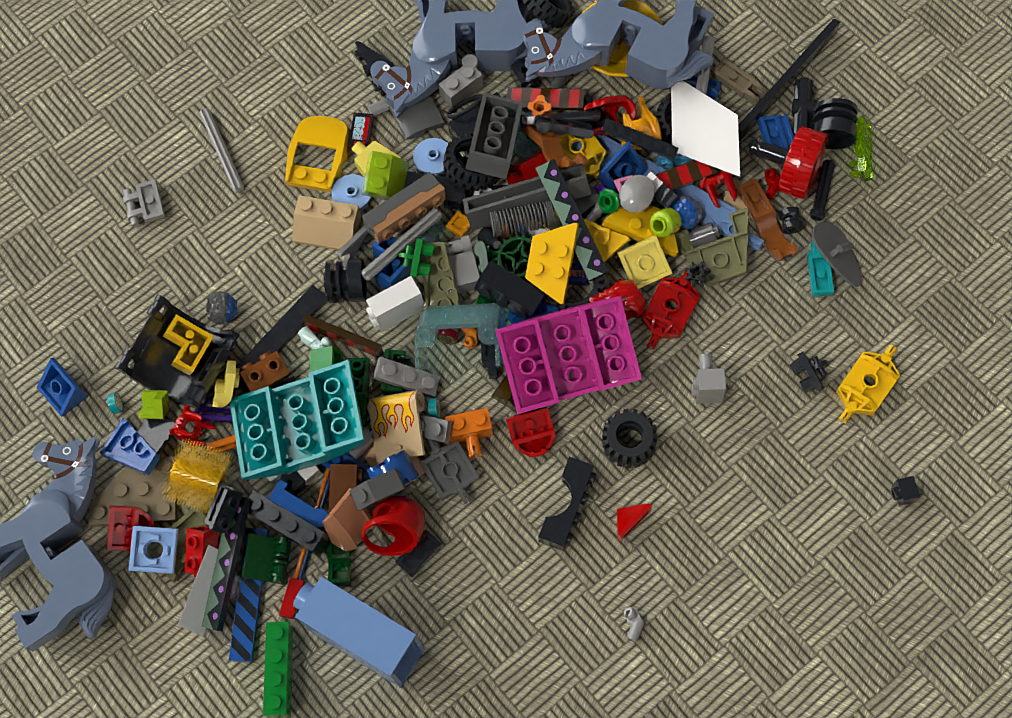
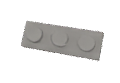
(406, 377)

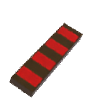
(558, 97)
(686, 174)
(343, 336)

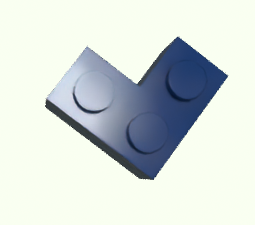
(394, 271)

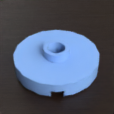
(422, 158)
(346, 184)

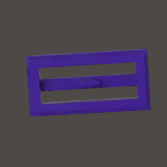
(220, 418)

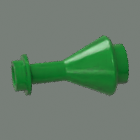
(608, 201)

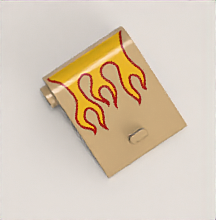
(397, 423)

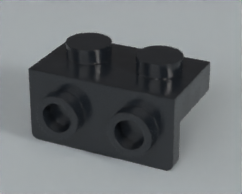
(223, 508)

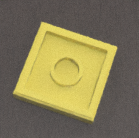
(644, 262)

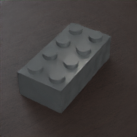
(494, 136)

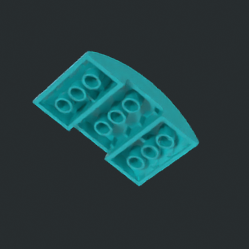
(297, 423)

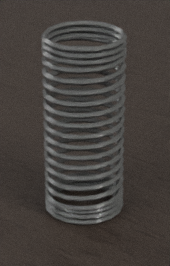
(496, 222)

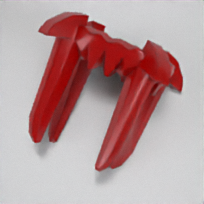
(710, 182)
(199, 424)

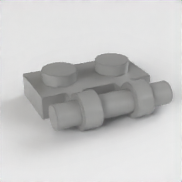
(149, 200)

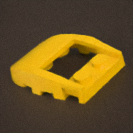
(323, 133)

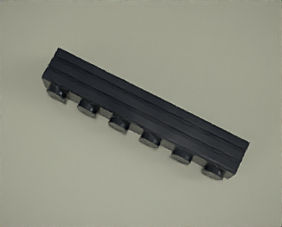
(640, 139)

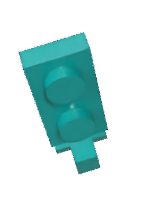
(819, 273)

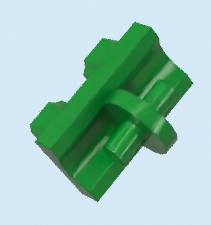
(421, 248)

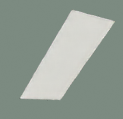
(195, 606)

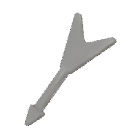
(351, 247)

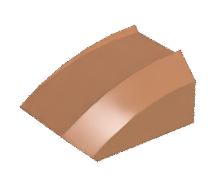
(345, 523)

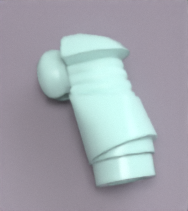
(311, 340)

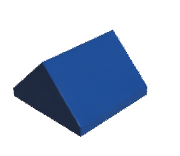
(623, 164)
(60, 388)

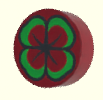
(447, 336)

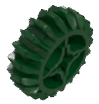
(504, 253)

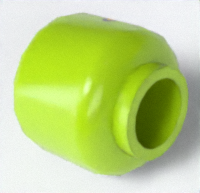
(665, 222)

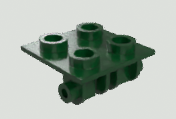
(266, 559)

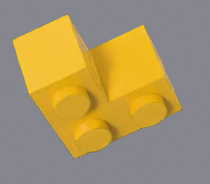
(192, 343)

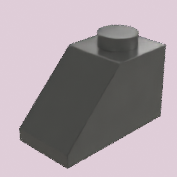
(377, 489)

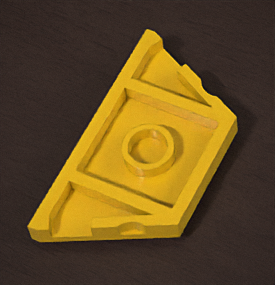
(637, 226)
(552, 260)

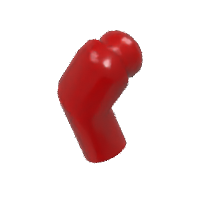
(772, 180)

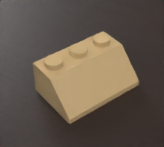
(324, 222)

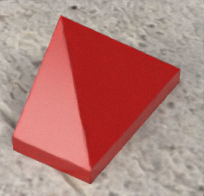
(629, 518)

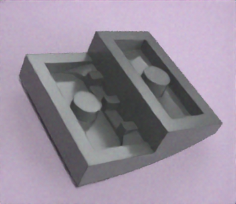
(419, 118)

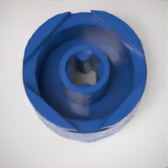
(401, 462)

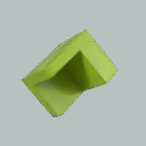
(154, 404)

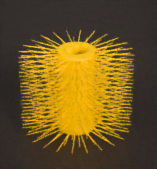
(197, 475)

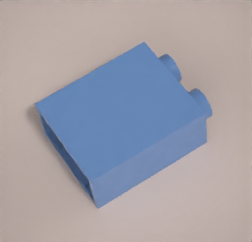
(358, 630)

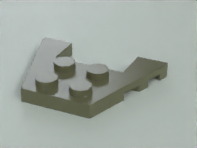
(725, 256)

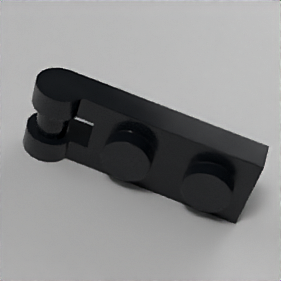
(563, 126)

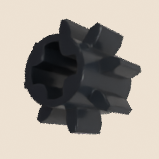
(698, 280)

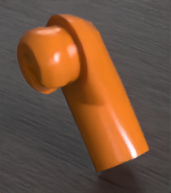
(471, 337)

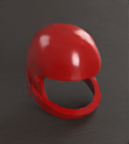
(399, 518)

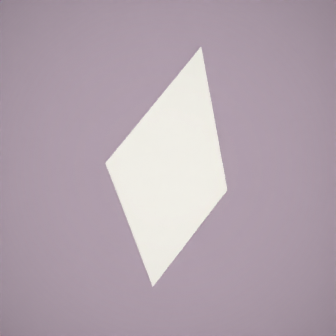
(704, 129)

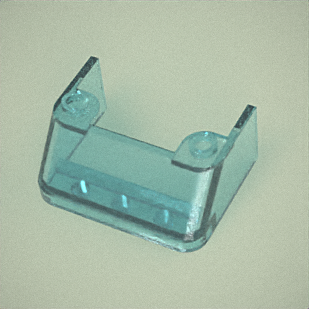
(481, 316)

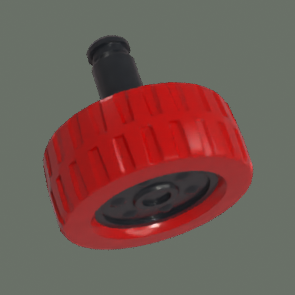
(798, 162)

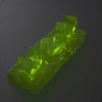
(863, 151)

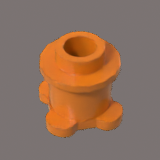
(540, 106)

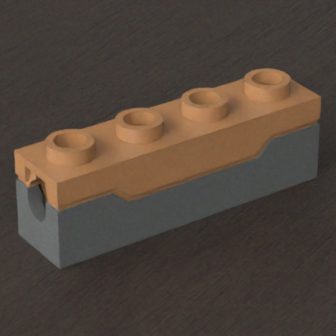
(404, 207)

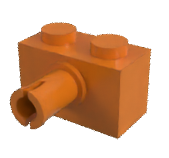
(469, 428)

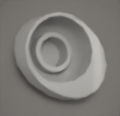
(636, 193)

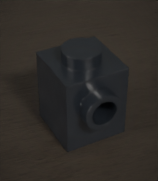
(518, 74)

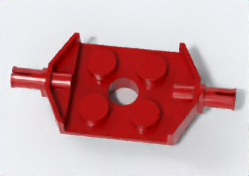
(665, 322)

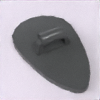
(837, 251)

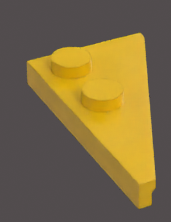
(606, 240)

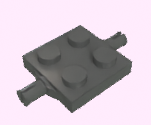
(449, 470)

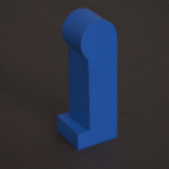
(297, 505)

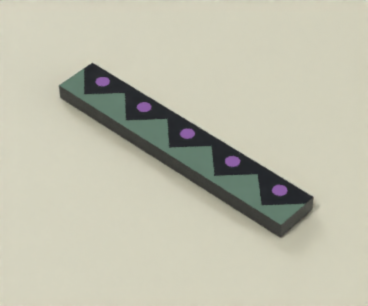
(568, 214)
(225, 569)

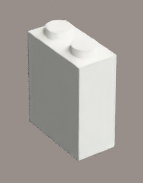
(395, 304)

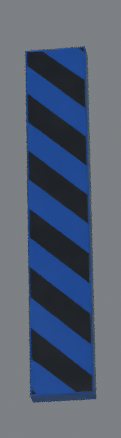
(246, 611)

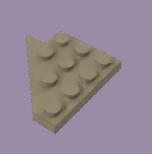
(137, 490)

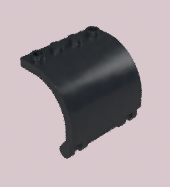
(154, 354)

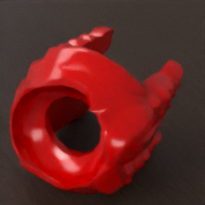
(611, 106)
(631, 297)

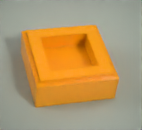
(458, 224)

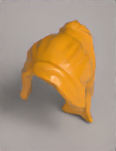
(646, 123)

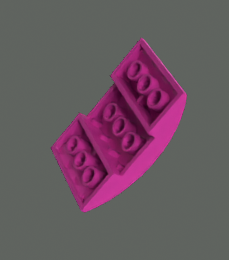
(568, 353)

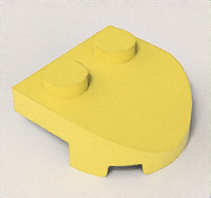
(225, 387)

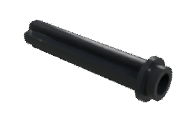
(818, 211)

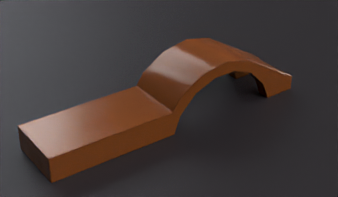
(552, 147)
(765, 220)

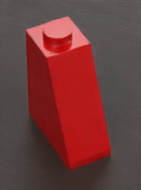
(525, 168)

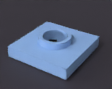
(142, 538)

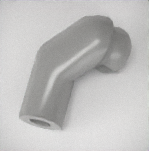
(635, 621)

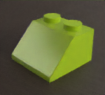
(384, 175)

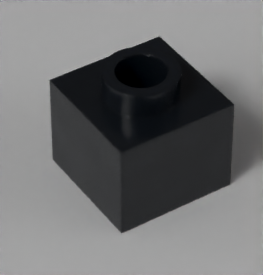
(905, 491)

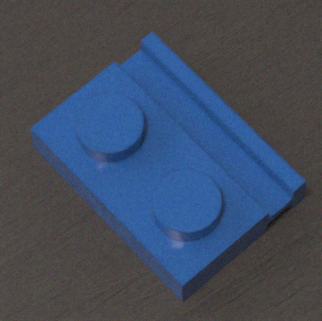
(776, 130)

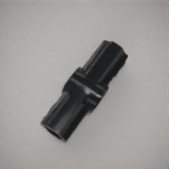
(802, 104)

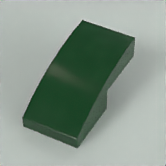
(338, 565)

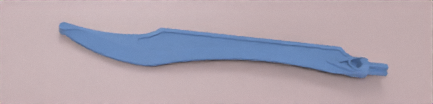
(709, 212)

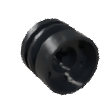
(838, 120)
(345, 280)

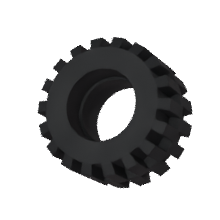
(630, 421)

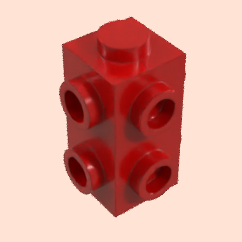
(196, 544)

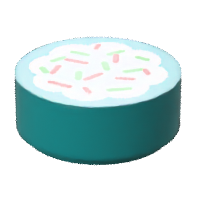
(115, 403)
(434, 408)

